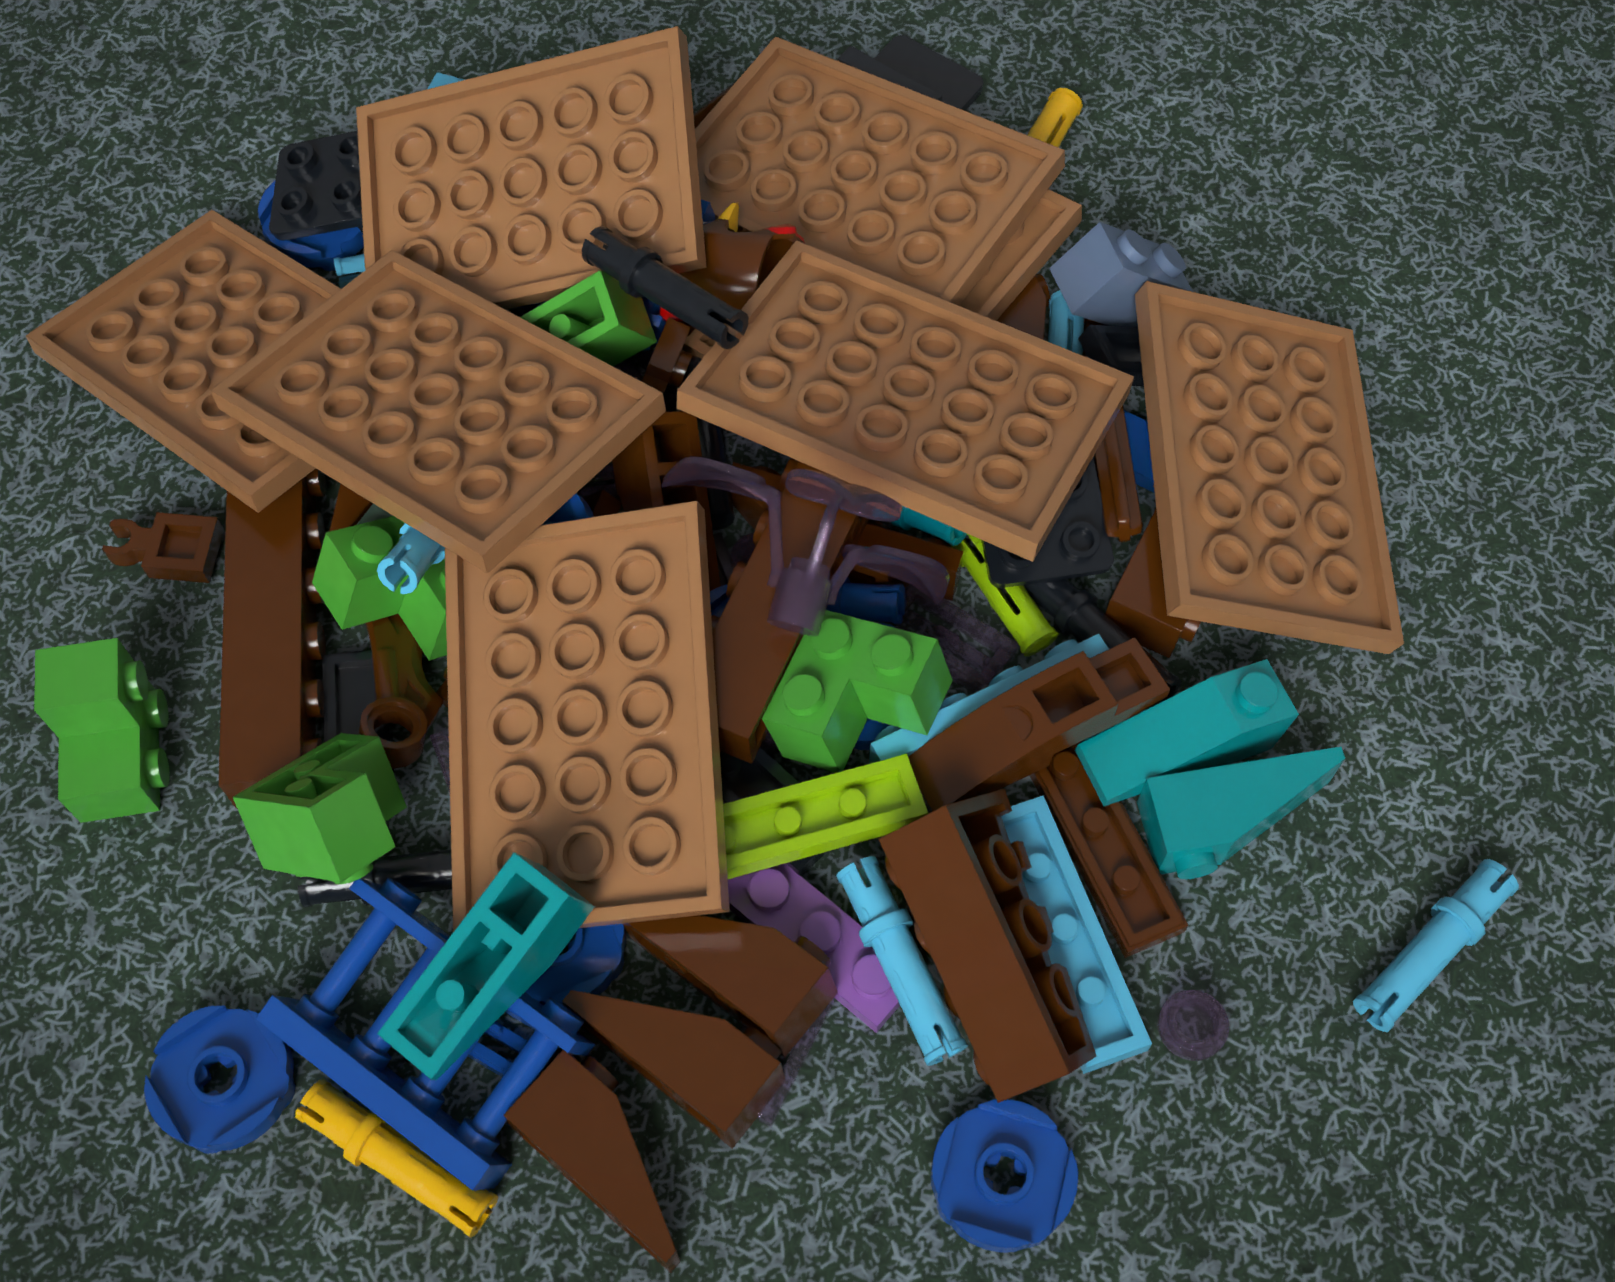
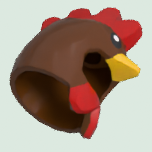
(738, 260)

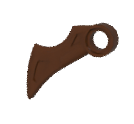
(400, 690)

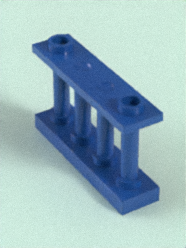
(361, 1063)

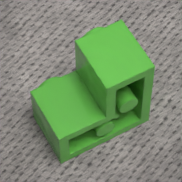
(597, 319)
(355, 595)
(851, 676)
(105, 728)
(325, 811)

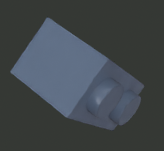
(1108, 270)

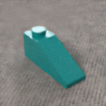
(1194, 730)
(1214, 812)
(486, 964)

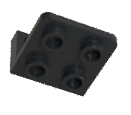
(920, 70)
(317, 187)
(1072, 549)

